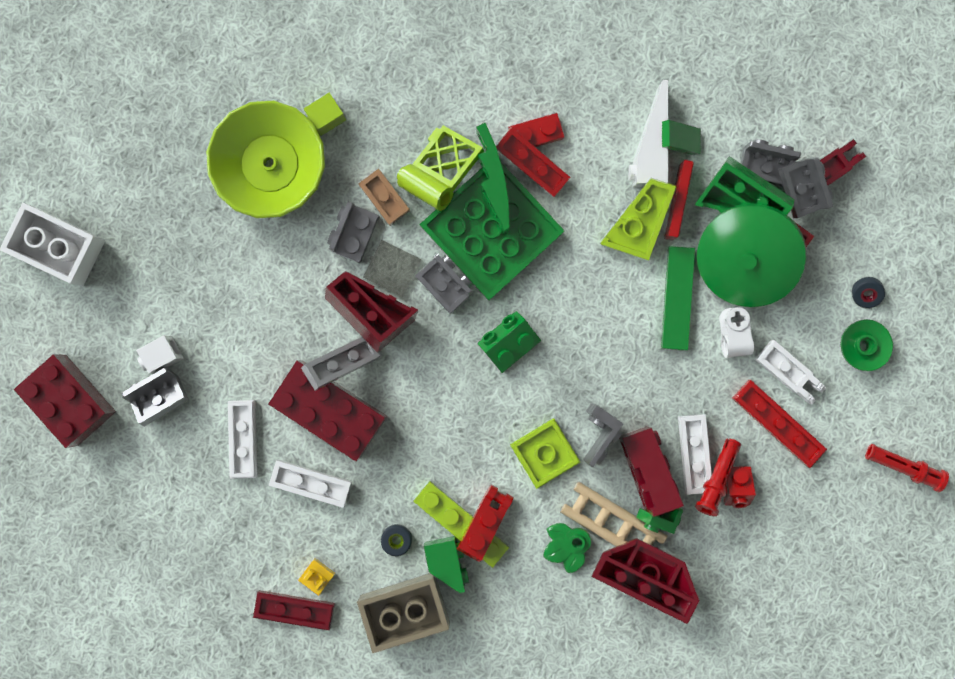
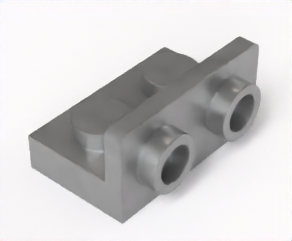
(352, 232)

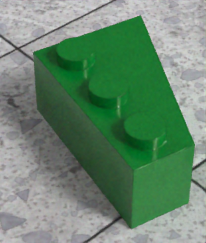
(739, 185)

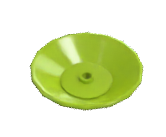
(251, 138)

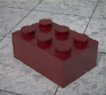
(64, 400)

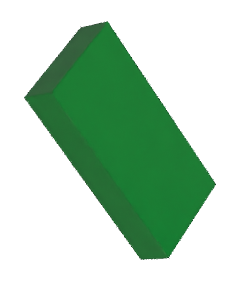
(681, 137)

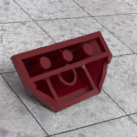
(649, 577)

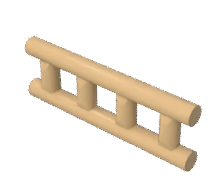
(607, 508)

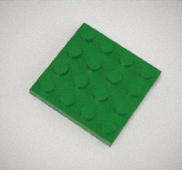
(475, 240)

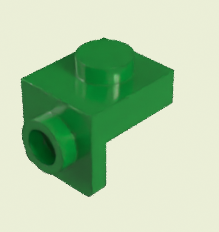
(666, 521)

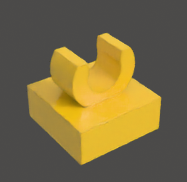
(316, 576)

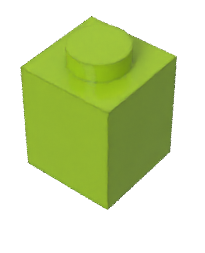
(325, 114)

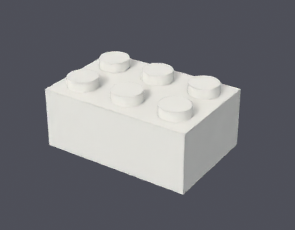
(52, 245)

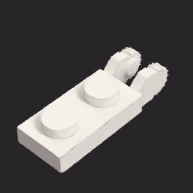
(789, 370)

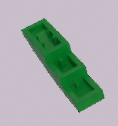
(495, 186)

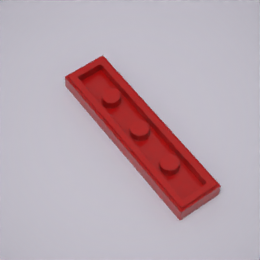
(779, 423)

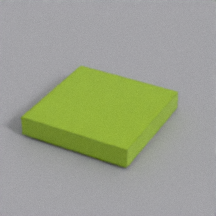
(545, 453)

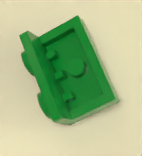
(509, 341)

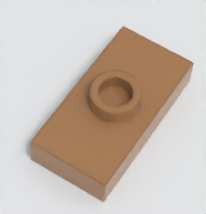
(384, 197)

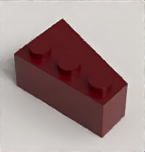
(369, 311)
(651, 471)

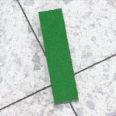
(677, 298)

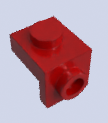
(740, 488)

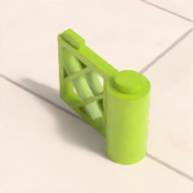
(425, 181)

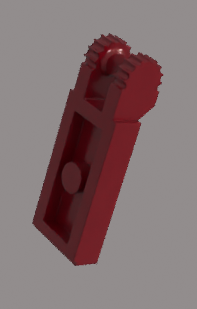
(836, 163)

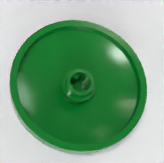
(751, 255)

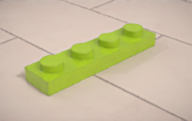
(454, 518)

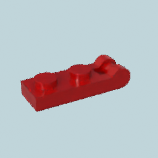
(484, 524)

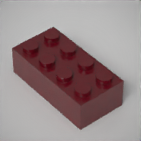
(328, 412)

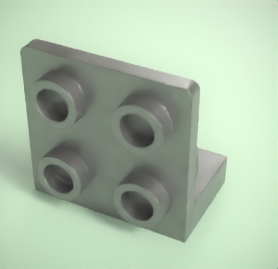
(610, 433)

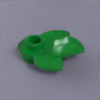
(563, 547)

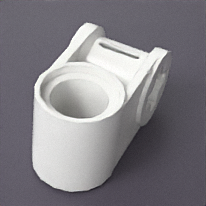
(736, 335)

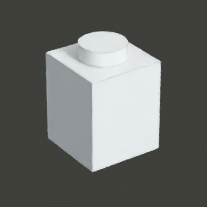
(159, 354)

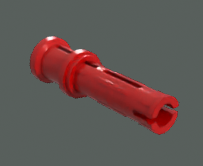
(918, 471)
(715, 487)

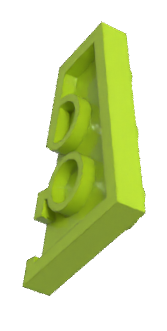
(642, 220)

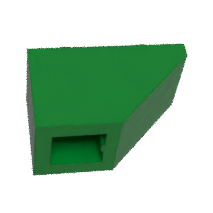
(445, 563)

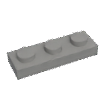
(339, 363)

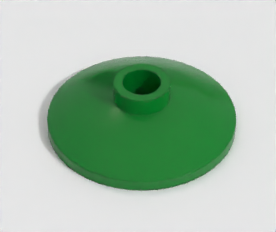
(878, 345)

